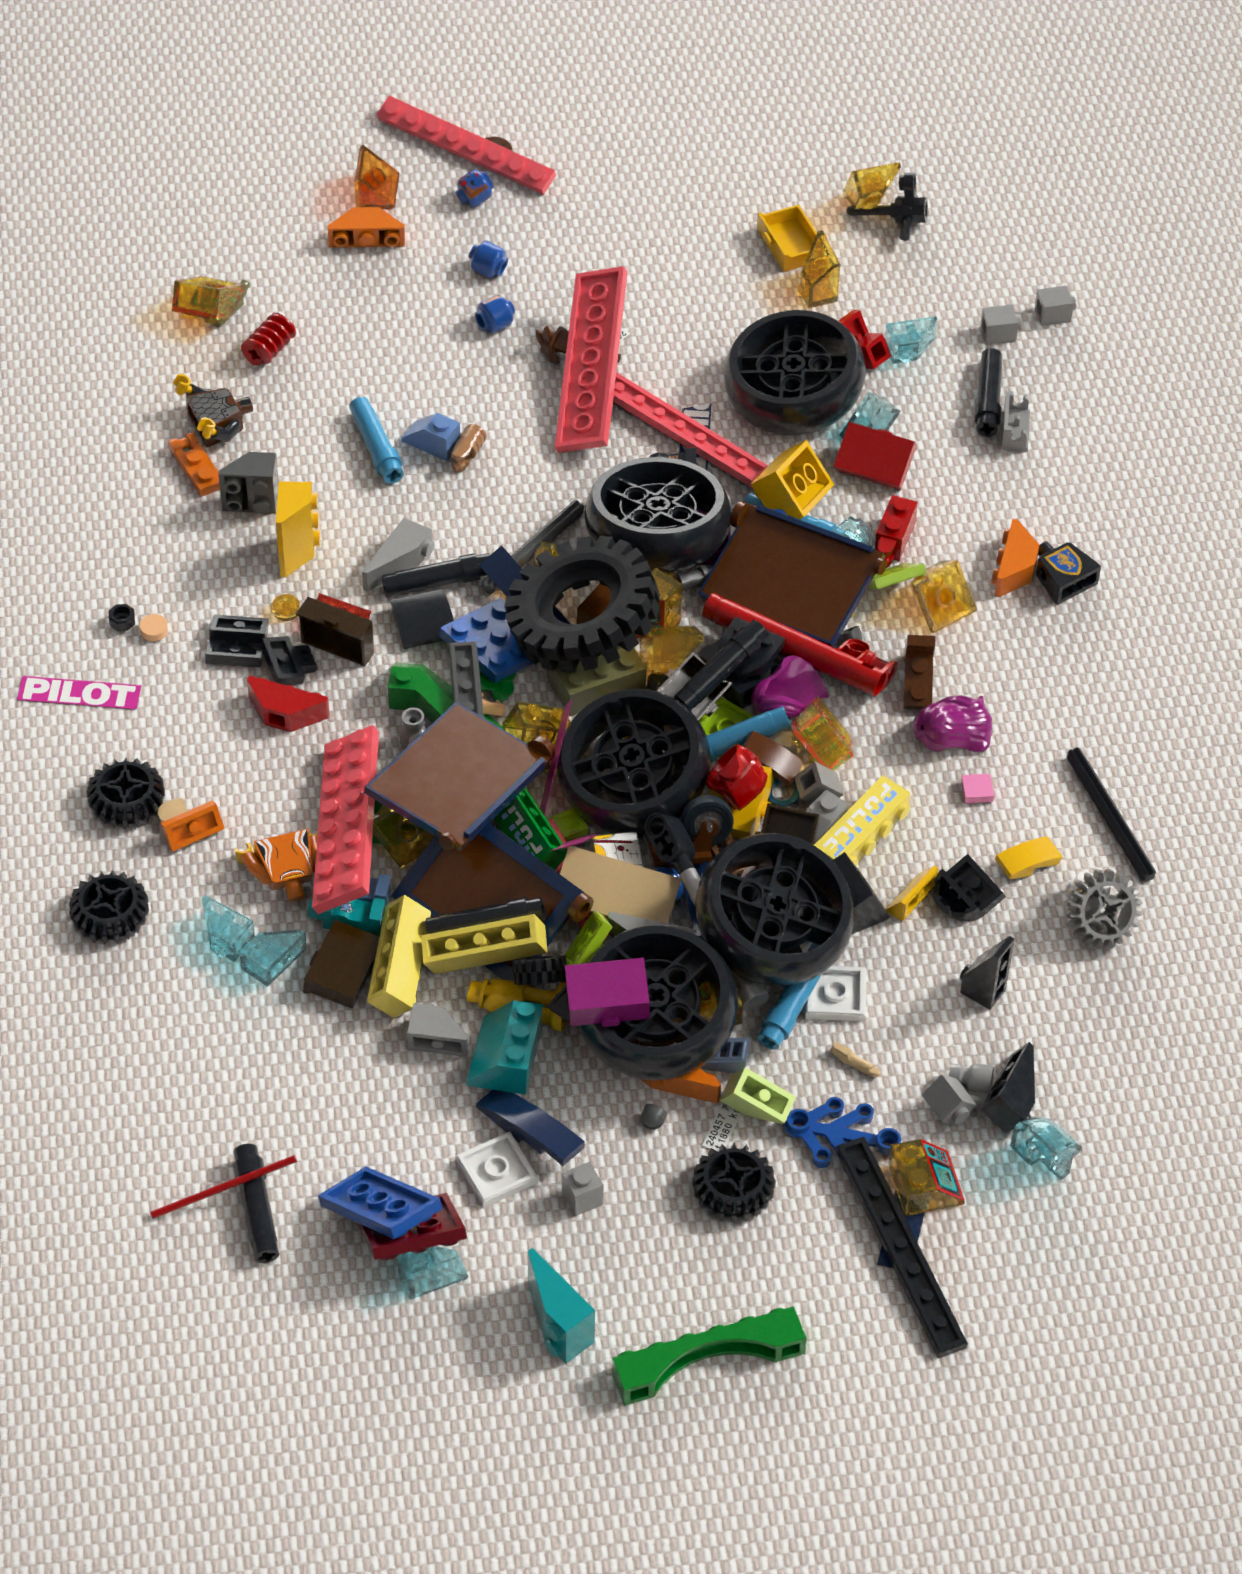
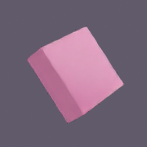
(977, 788)

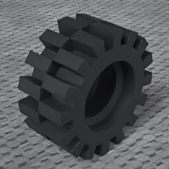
(539, 970)

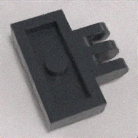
(286, 661)

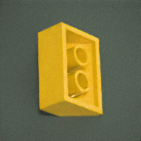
(793, 481)
(296, 525)

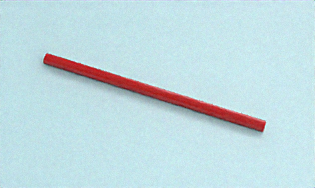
(224, 1186)

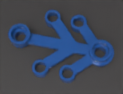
(837, 1130)

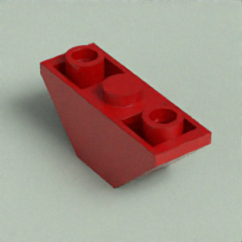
(285, 705)

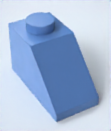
(434, 435)

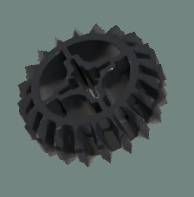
(109, 786)
(108, 912)
(726, 1194)

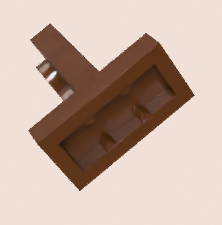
(918, 671)

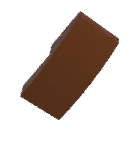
(773, 755)

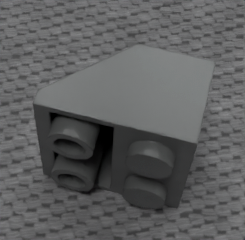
(250, 483)

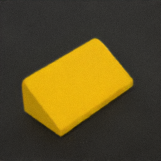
(913, 894)

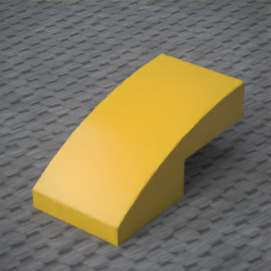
(1027, 856)

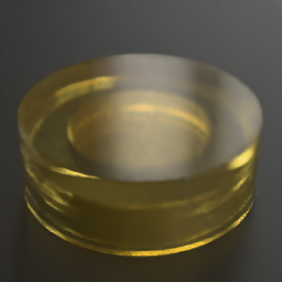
(285, 607)

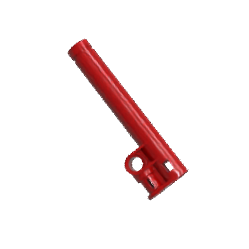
(849, 663)

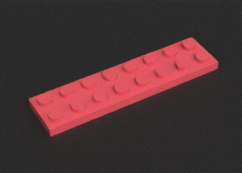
(591, 359)
(345, 820)

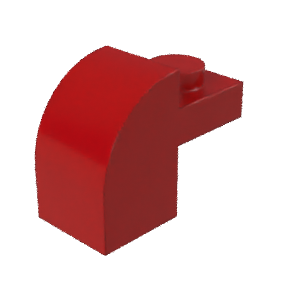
(872, 344)

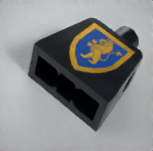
(1066, 571)

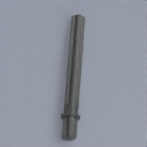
(546, 534)

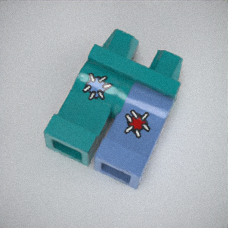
(362, 913)

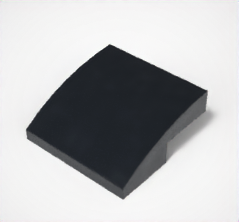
(421, 617)
(236, 640)

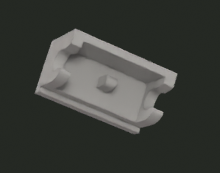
(1015, 424)

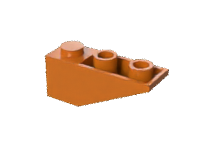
(694, 1085)

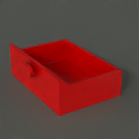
(875, 455)

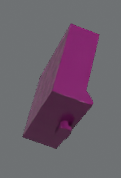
(607, 992)

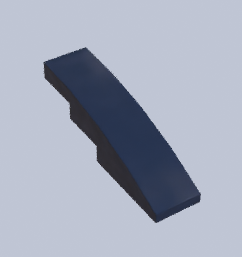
(531, 1125)

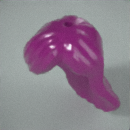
(790, 686)
(954, 723)

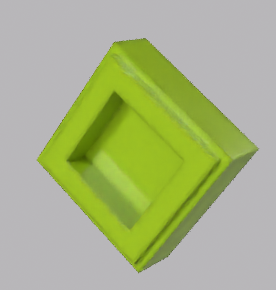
(570, 824)

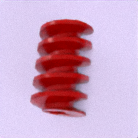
(268, 339)

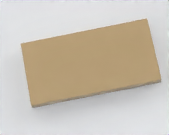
(621, 885)

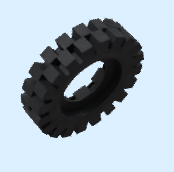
(562, 644)

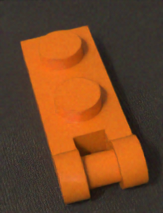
(195, 464)

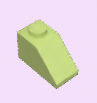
(757, 1097)

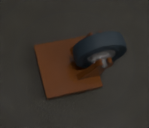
(707, 824)

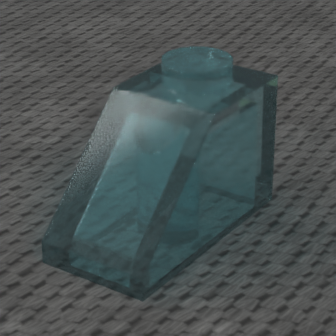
(910, 338)
(874, 413)
(226, 928)
(271, 953)
(430, 1270)

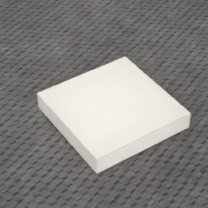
(839, 995)
(496, 1169)

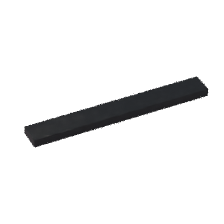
(901, 1247)

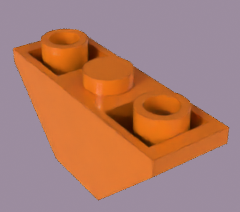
(366, 229)
(1016, 560)

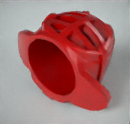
(737, 777)

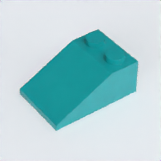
(562, 1312)

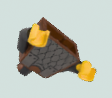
(213, 412)

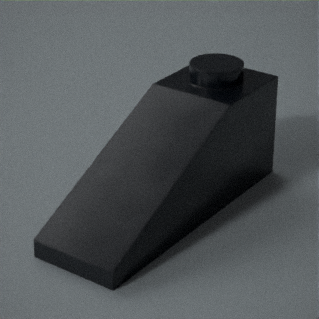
(988, 974)
(1013, 1091)

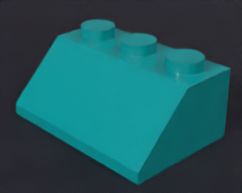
(507, 1048)

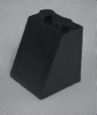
(867, 906)

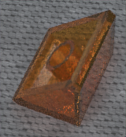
(375, 181)

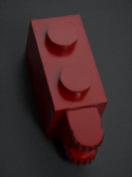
(896, 528)

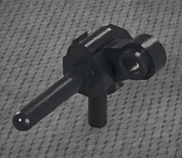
(905, 210)

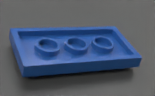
(380, 1202)

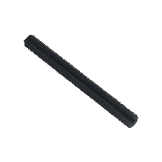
(1111, 814)

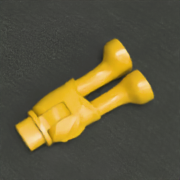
(501, 992)

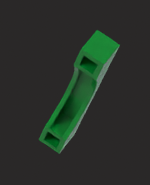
(767, 1336)

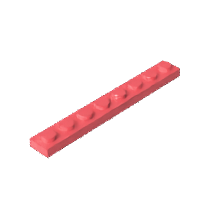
(466, 145)
(687, 431)

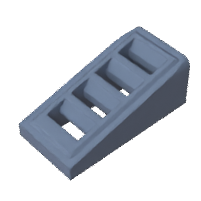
(730, 1064)

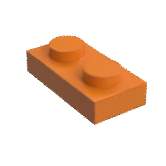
(192, 825)

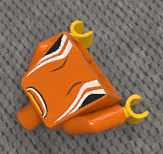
(282, 861)

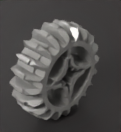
(1123, 900)

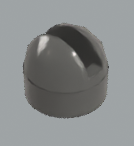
(851, 633)
(653, 1116)

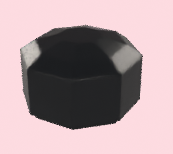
(122, 617)

